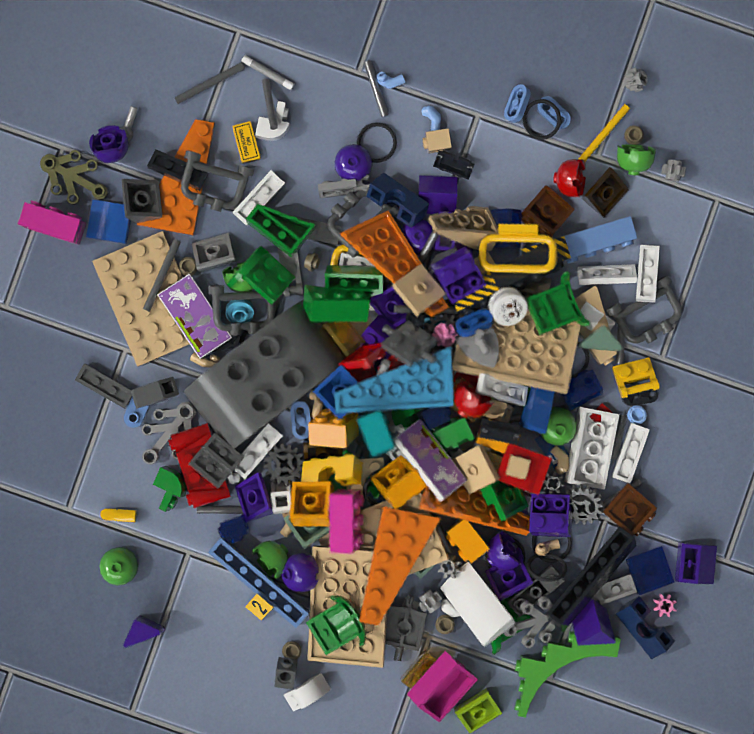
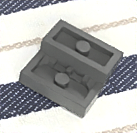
(216, 460)

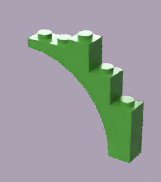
(555, 656)

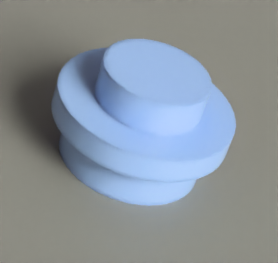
(636, 414)

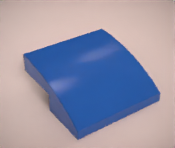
(108, 222)

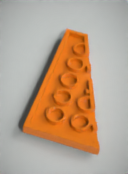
(177, 210)
(387, 250)
(474, 509)
(396, 549)

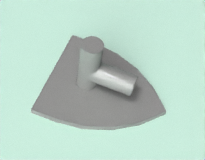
(481, 347)

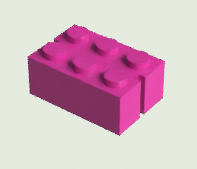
(52, 222)
(346, 521)
(442, 686)

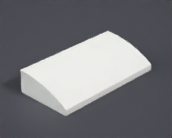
(591, 448)
(477, 605)

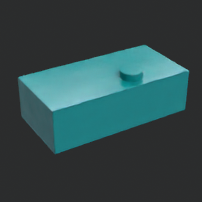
(376, 432)

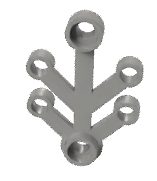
(169, 429)
(537, 622)

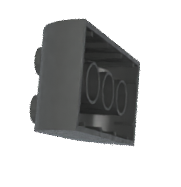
(265, 375)

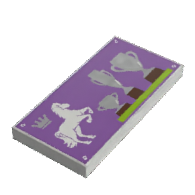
(193, 316)
(430, 460)

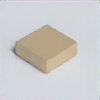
(517, 467)

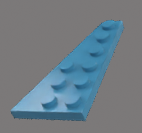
(402, 388)

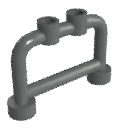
(200, 199)
(339, 211)
(236, 327)
(650, 334)

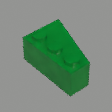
(280, 229)
(355, 278)
(335, 305)
(453, 434)

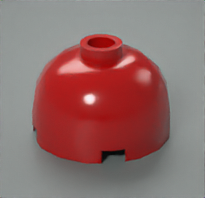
(570, 178)
(470, 402)

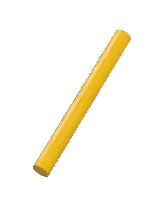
(604, 133)

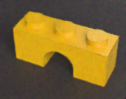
(346, 469)

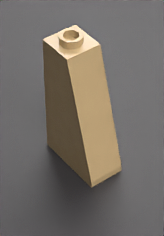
(593, 298)

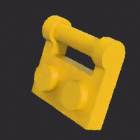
(634, 372)

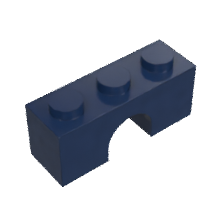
(387, 190)
(651, 640)

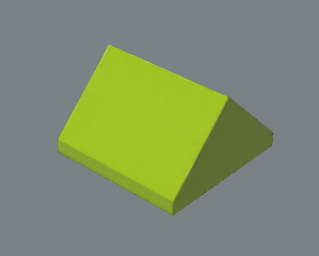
(477, 710)

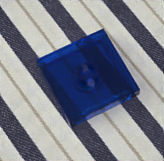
(650, 570)

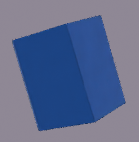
(335, 382)

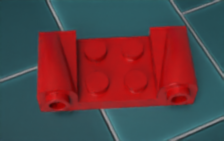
(187, 445)

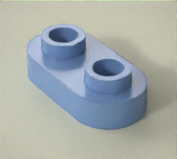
(517, 103)
(551, 116)
(140, 414)
(300, 420)

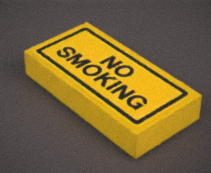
(246, 142)

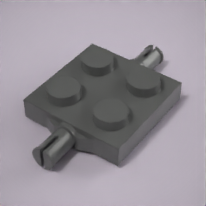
(409, 343)
(404, 627)

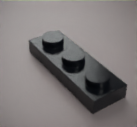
(175, 168)

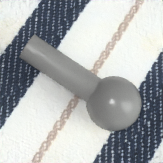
(129, 122)

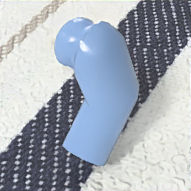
(389, 82)
(435, 117)

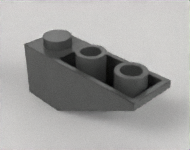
(536, 590)

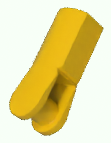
(119, 515)

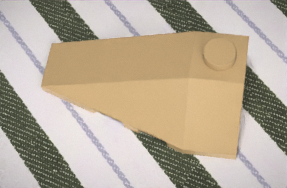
(466, 226)

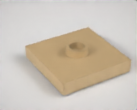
(418, 289)
(476, 468)

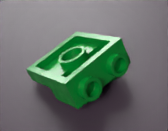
(506, 499)

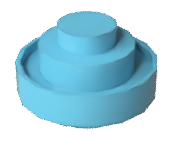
(239, 311)

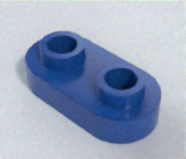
(474, 322)

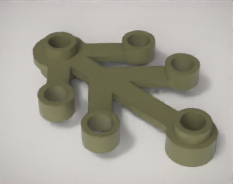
(71, 175)

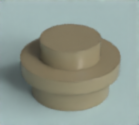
(633, 135)
(312, 262)
(187, 266)
(444, 624)
(291, 650)

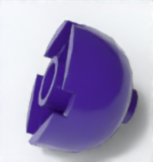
(109, 144)
(353, 162)
(418, 235)
(503, 553)
(300, 572)

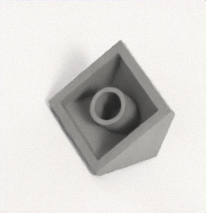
(213, 252)

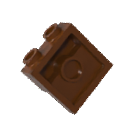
(547, 212)
(630, 510)

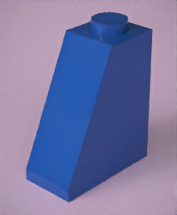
(537, 410)

